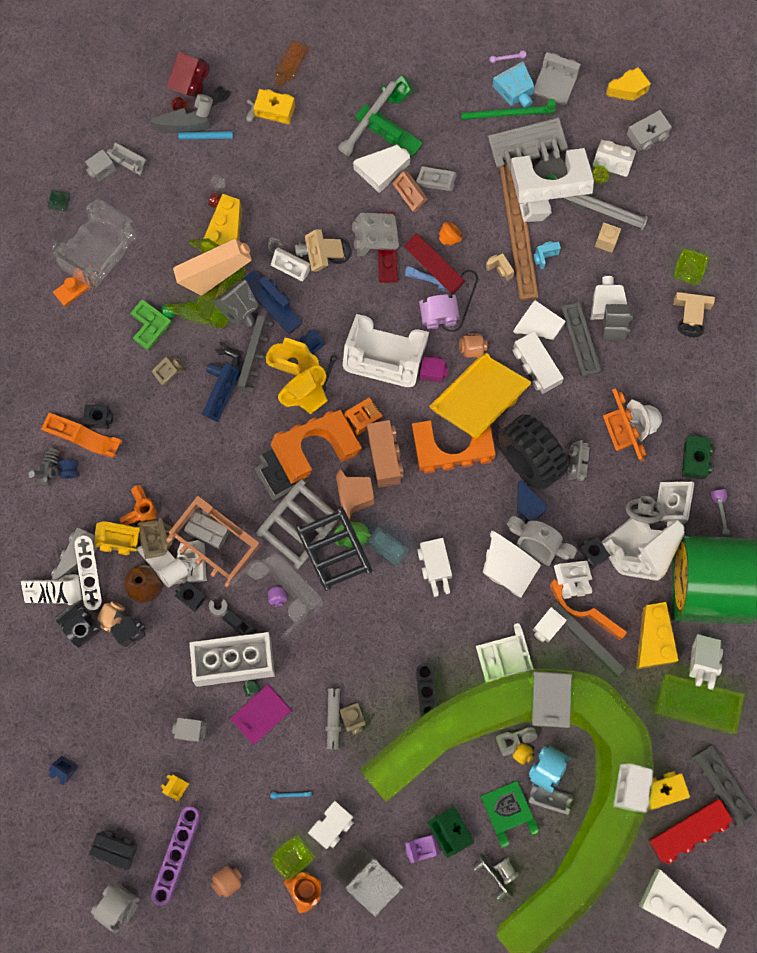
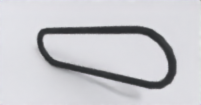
(469, 301)

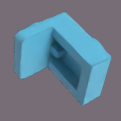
(546, 250)

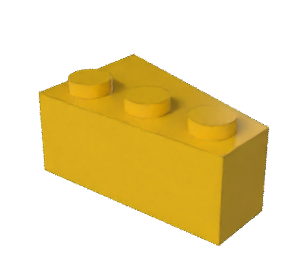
(656, 638)

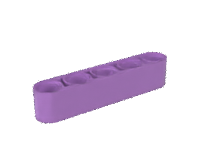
(169, 862)

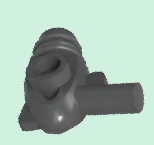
(47, 469)

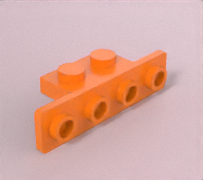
(620, 427)

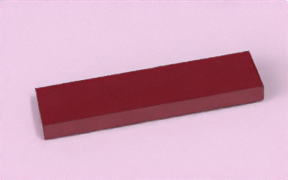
(387, 263)
(434, 263)

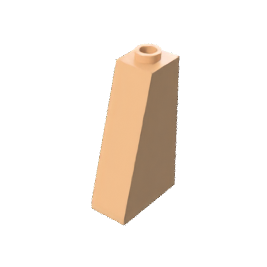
(212, 267)

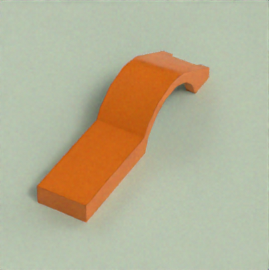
(81, 435)
(593, 614)

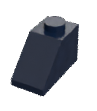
(529, 505)

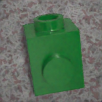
(401, 91)

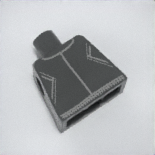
(237, 303)

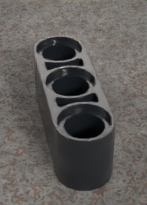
(426, 682)

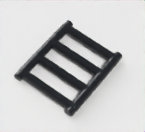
(348, 532)

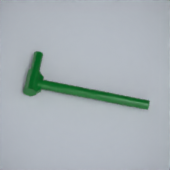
(549, 109)

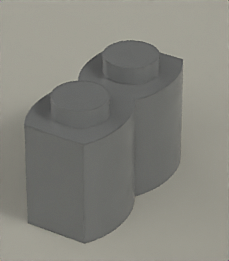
(616, 322)

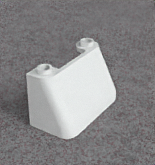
(383, 354)
(642, 551)

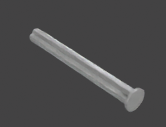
(609, 210)

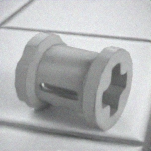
(506, 870)

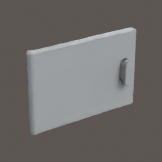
(551, 699)

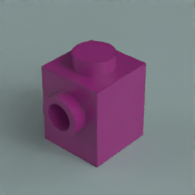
(433, 369)

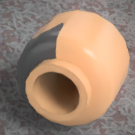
(111, 614)

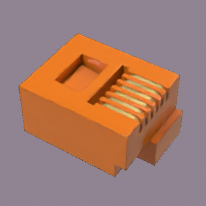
(361, 415)

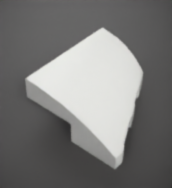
(541, 321)
(190, 557)

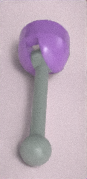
(720, 497)

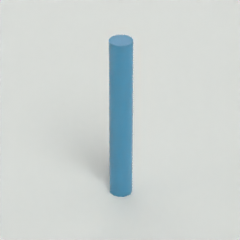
(206, 135)

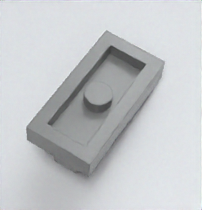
(436, 178)

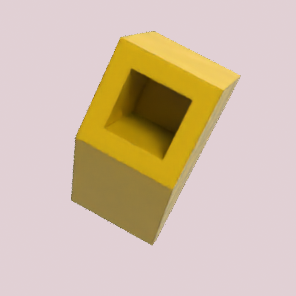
(630, 86)

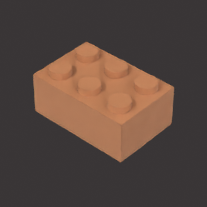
(385, 453)

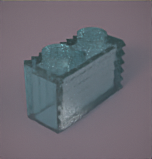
(388, 547)

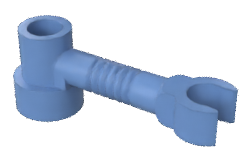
(413, 273)

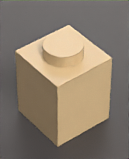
(608, 237)

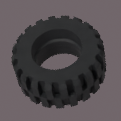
(533, 451)

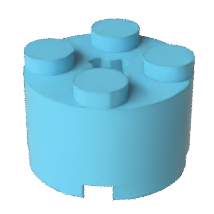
(550, 768)

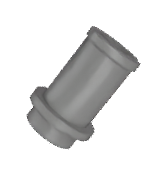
(301, 249)

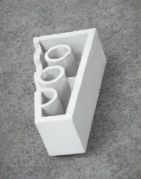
(675, 906)

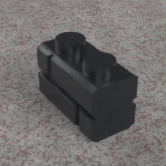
(128, 631)
(113, 850)

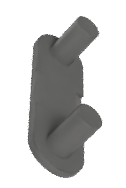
(505, 889)

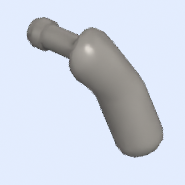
(250, 116)

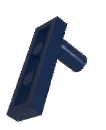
(222, 390)

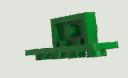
(389, 131)

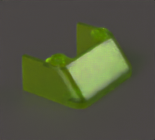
(204, 310)

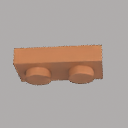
(410, 191)

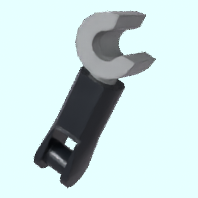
(205, 102)
(231, 618)

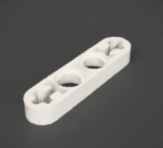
(87, 572)

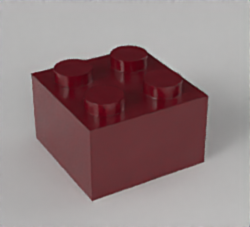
(188, 75)

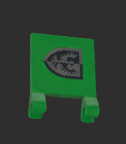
(507, 810)

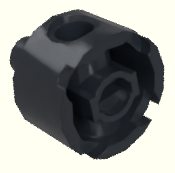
(77, 624)

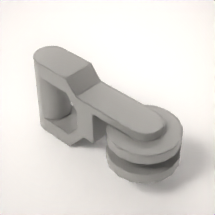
(528, 735)

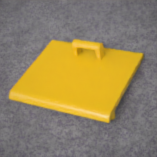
(479, 395)

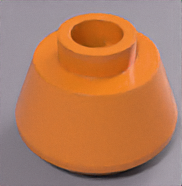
(450, 234)

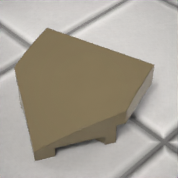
(153, 538)

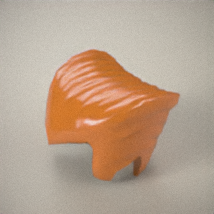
(304, 890)

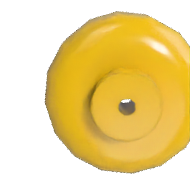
(523, 753)

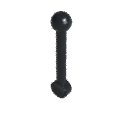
(332, 360)

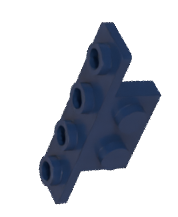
(273, 301)

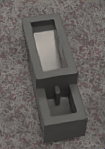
(180, 122)

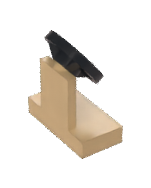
(321, 249)
(693, 312)

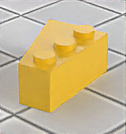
(226, 221)

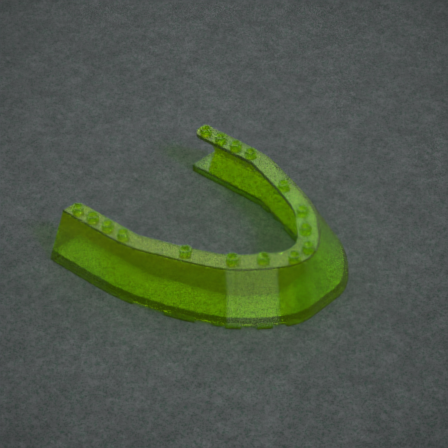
(605, 830)

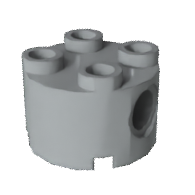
(115, 907)

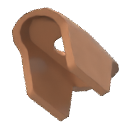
(354, 492)

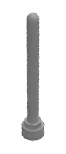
(347, 146)

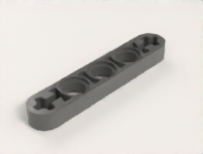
(591, 644)

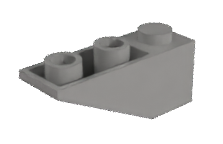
(68, 556)

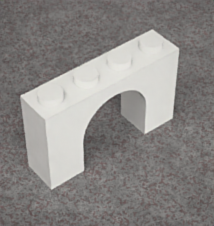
(532, 188)

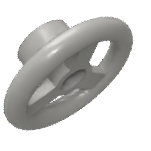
(645, 507)

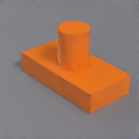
(70, 290)

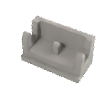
(554, 801)

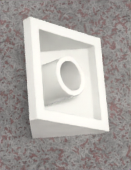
(676, 500)

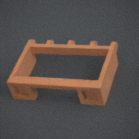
(198, 502)

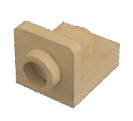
(504, 268)

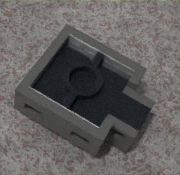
(274, 476)

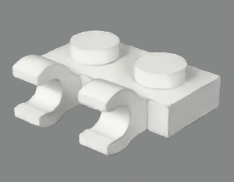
(573, 573)

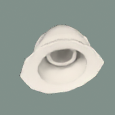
(645, 418)

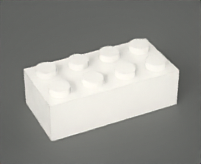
(232, 659)

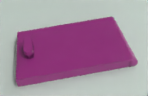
(260, 714)

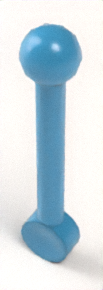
(274, 795)

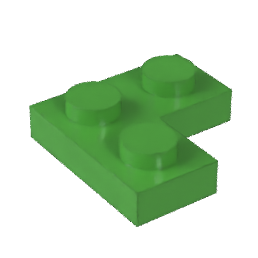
(153, 324)

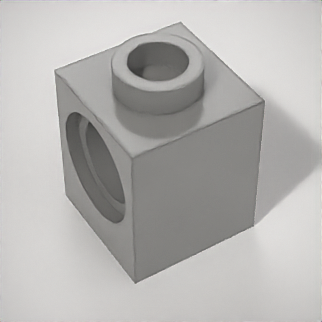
(100, 166)

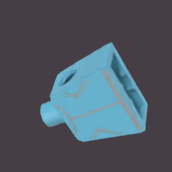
(515, 85)

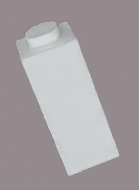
(383, 166)

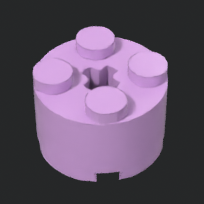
(439, 310)

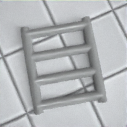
(275, 517)

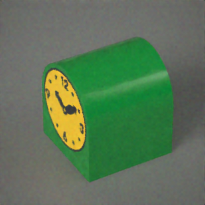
(715, 580)

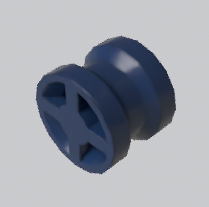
(68, 469)

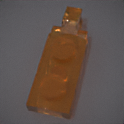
(290, 63)

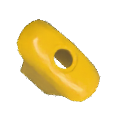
(280, 354)
(305, 389)

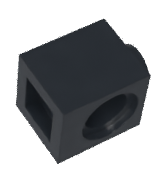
(90, 413)
(602, 555)
(196, 601)

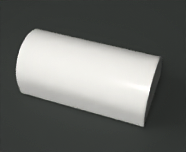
(290, 264)

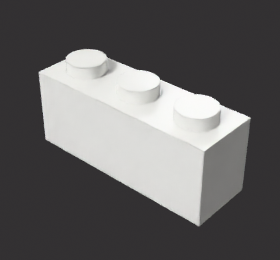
(537, 363)

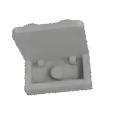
(556, 78)
(374, 232)

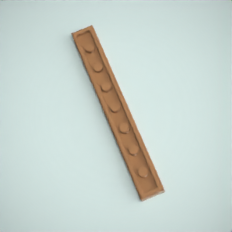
(519, 239)

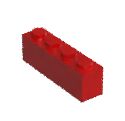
(690, 831)

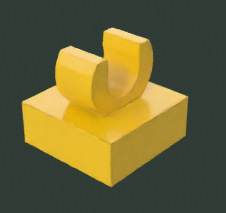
(175, 787)

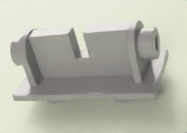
(127, 158)
(578, 453)

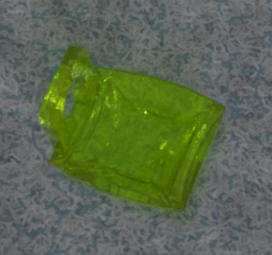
(690, 266)
(292, 857)

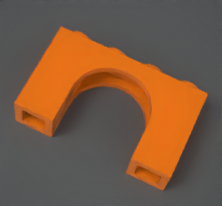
(330, 427)
(432, 458)

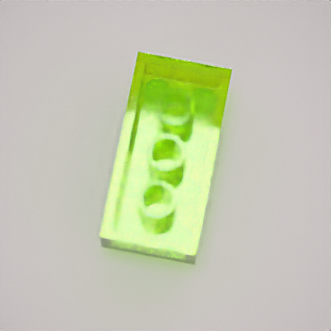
(697, 705)

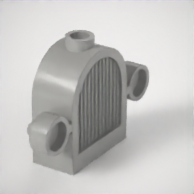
(540, 540)

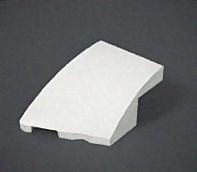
(509, 565)

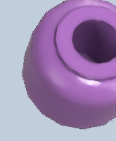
(277, 596)

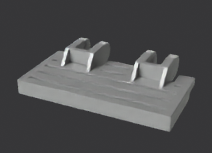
(528, 142)

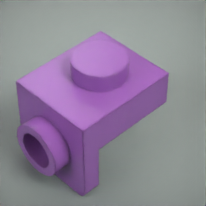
(422, 848)

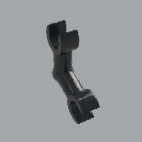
(234, 354)

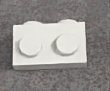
(614, 157)

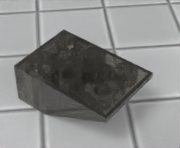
(367, 879)

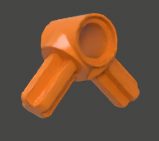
(142, 503)

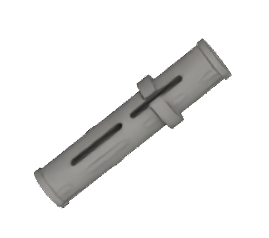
(333, 719)

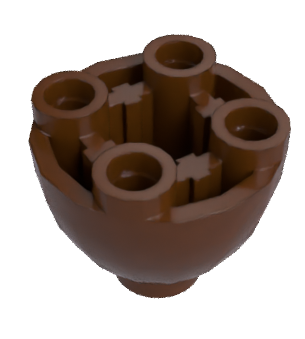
(147, 589)

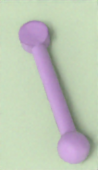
(522, 54)

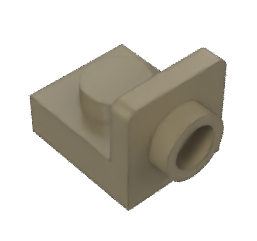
(168, 369)
(353, 718)

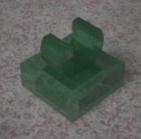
(59, 200)

